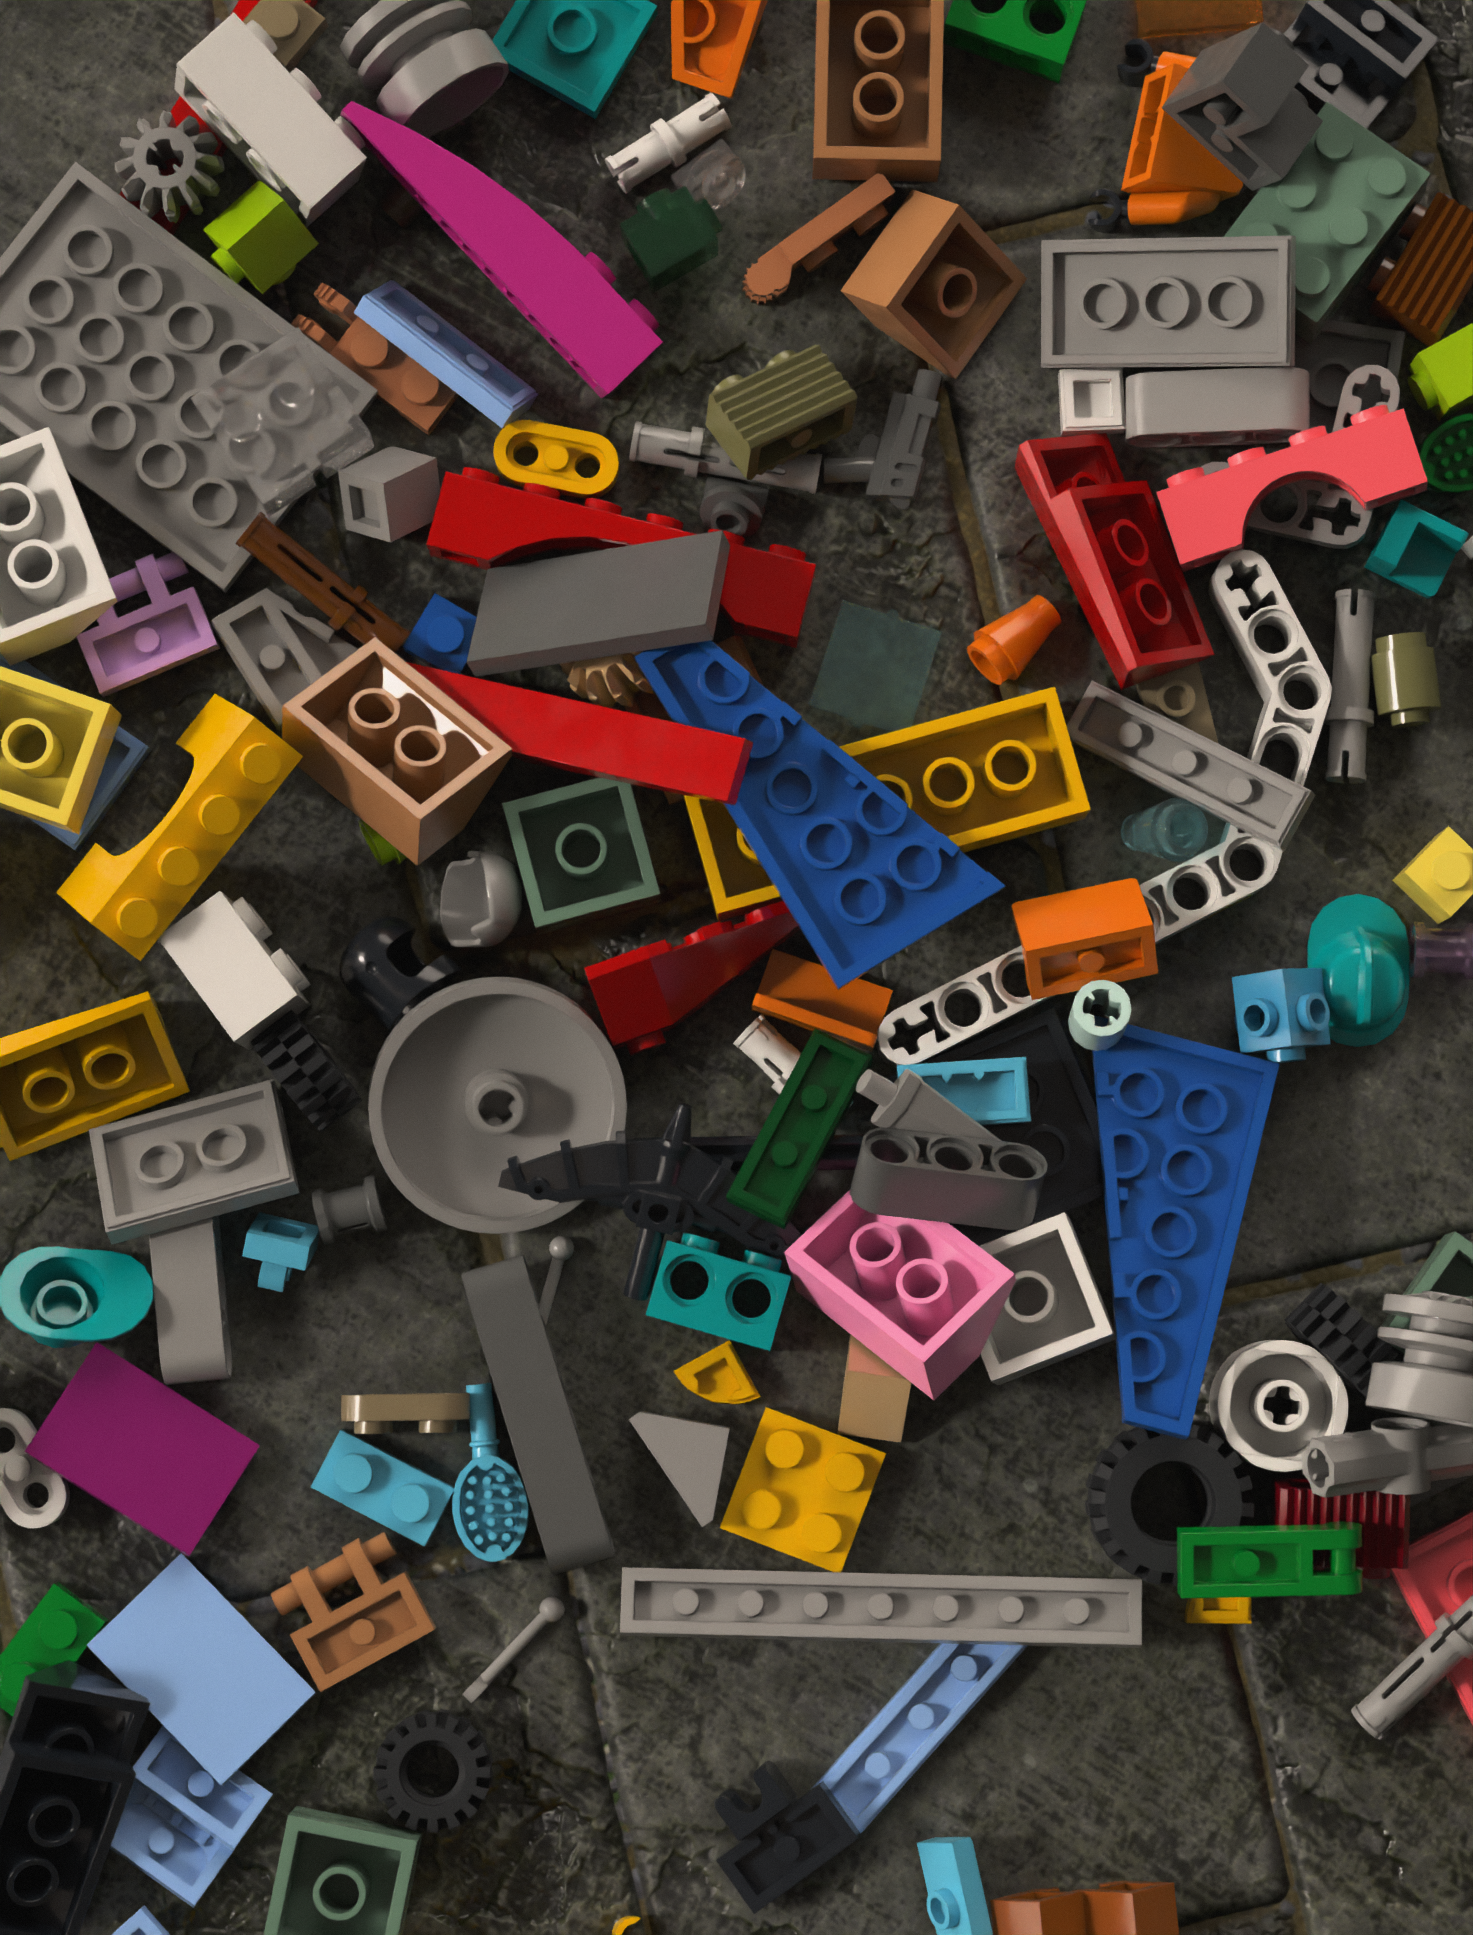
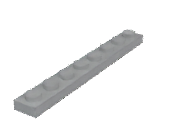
(881, 1607)

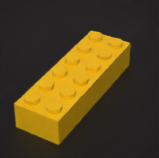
(966, 774)

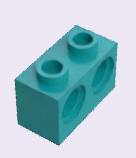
(714, 1309)

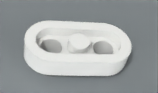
(20, 1471)

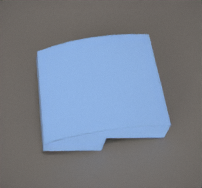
(181, 1820)

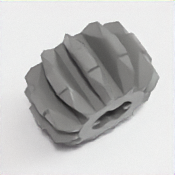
(188, 181)

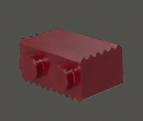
(1382, 1517)

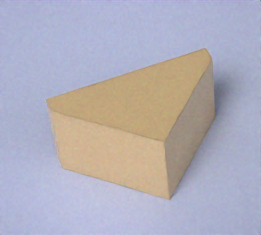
(872, 1396)

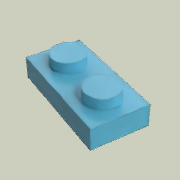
(383, 1487)

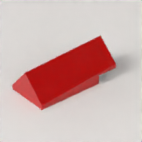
(1114, 556)

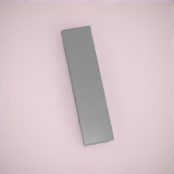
(1189, 766)

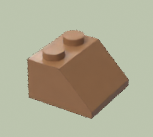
(934, 282)

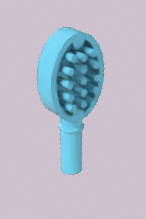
(489, 1493)

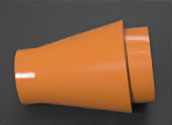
(1010, 642)

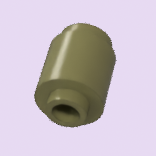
(1405, 679)

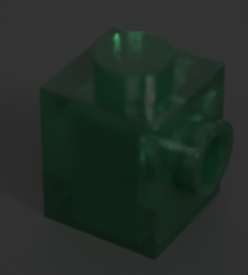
(670, 236)

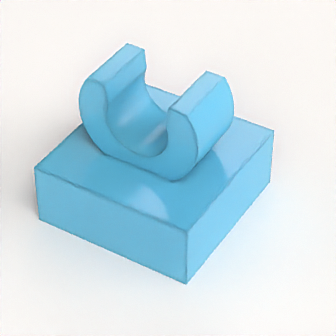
(280, 1247)

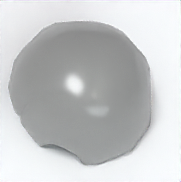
(480, 900)

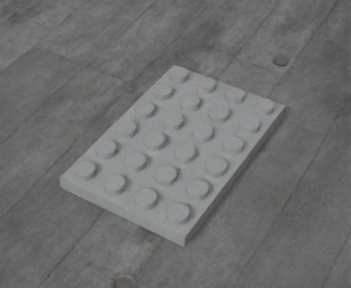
(106, 346)

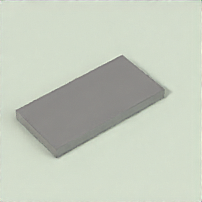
(1168, 302)

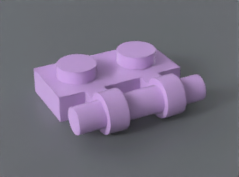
(149, 638)

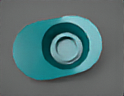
(1363, 968)
(74, 1295)

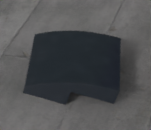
(1357, 54)

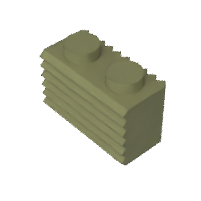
(780, 410)

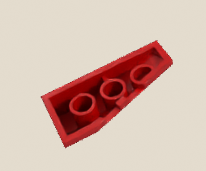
(665, 984)

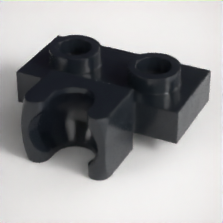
(781, 1836)

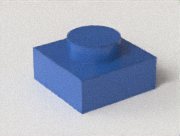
(442, 636)

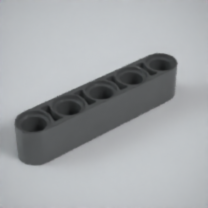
(538, 1415)

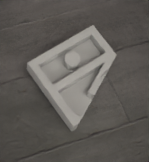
(278, 648)

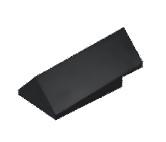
(62, 1794)

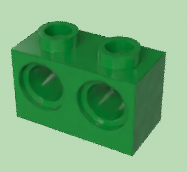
(1011, 38)

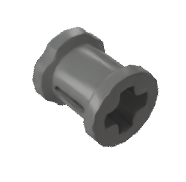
(349, 1210)

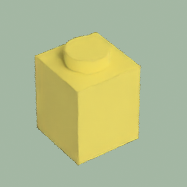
(1440, 875)

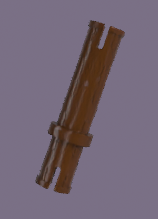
(320, 584)

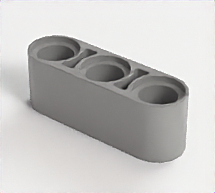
(1216, 407)
(191, 1303)

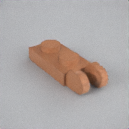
(814, 241)
(396, 376)

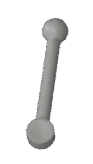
(561, 1249)
(550, 1610)

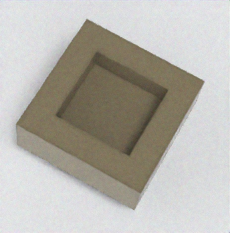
(291, 26)

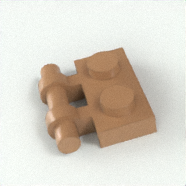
(361, 1630)

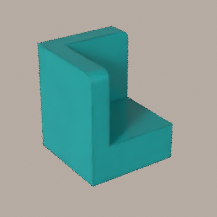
(1415, 549)

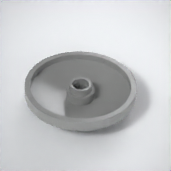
(488, 1078)

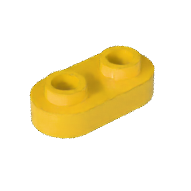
(558, 456)

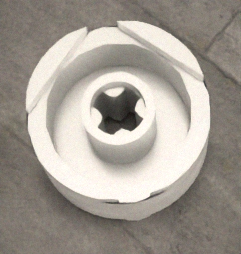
(1255, 1373)

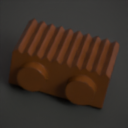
(1431, 274)

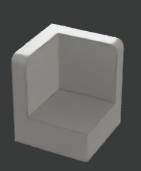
(389, 493)

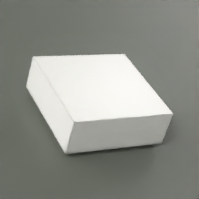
(1091, 401)

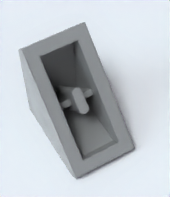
(689, 1456)

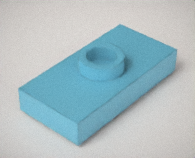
(983, 1089)
(954, 1886)

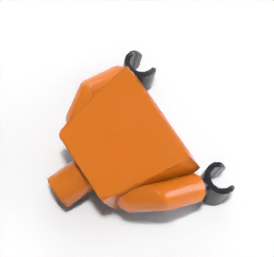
(1166, 166)

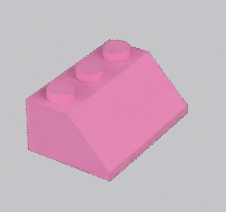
(902, 1289)

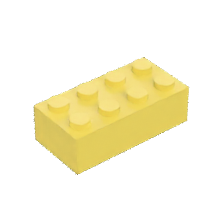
(51, 749)

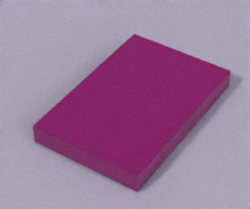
(142, 1449)

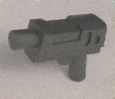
(896, 460)

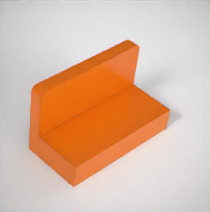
(1085, 937)
(808, 998)

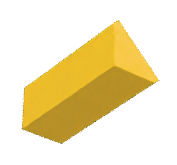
(84, 1073)

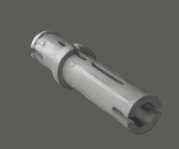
(704, 454)
(1350, 687)
(1418, 1672)

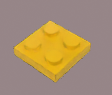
(802, 1490)

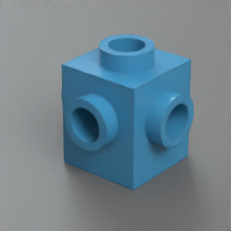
(1281, 1013)

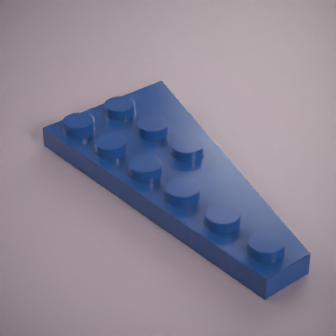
(829, 834)
(1176, 1173)

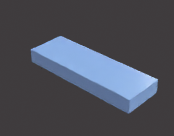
(446, 353)

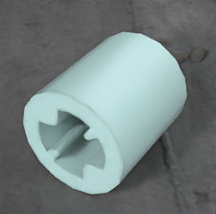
(1116, 1006)

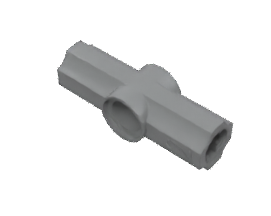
(1391, 1458)

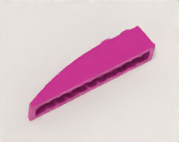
(522, 255)

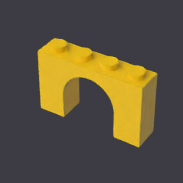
(232, 779)

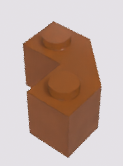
(1109, 1910)

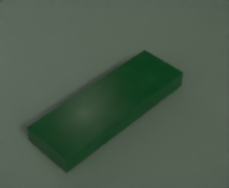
(799, 1129)

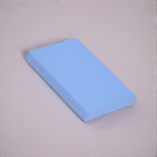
(201, 1669)

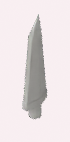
(916, 1106)

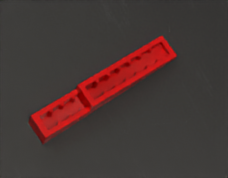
(602, 739)

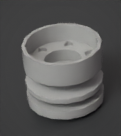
(424, 62)
(1437, 1360)

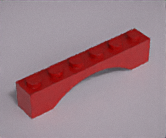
(497, 524)

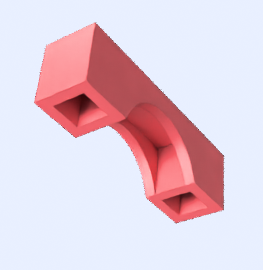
(1368, 460)

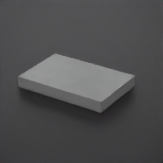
(193, 1161)

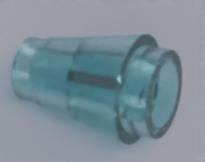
(1167, 830)

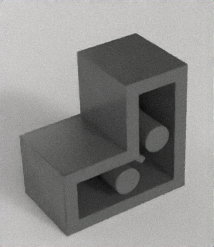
(1245, 104)

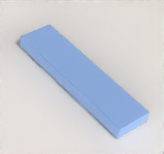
(913, 1726)

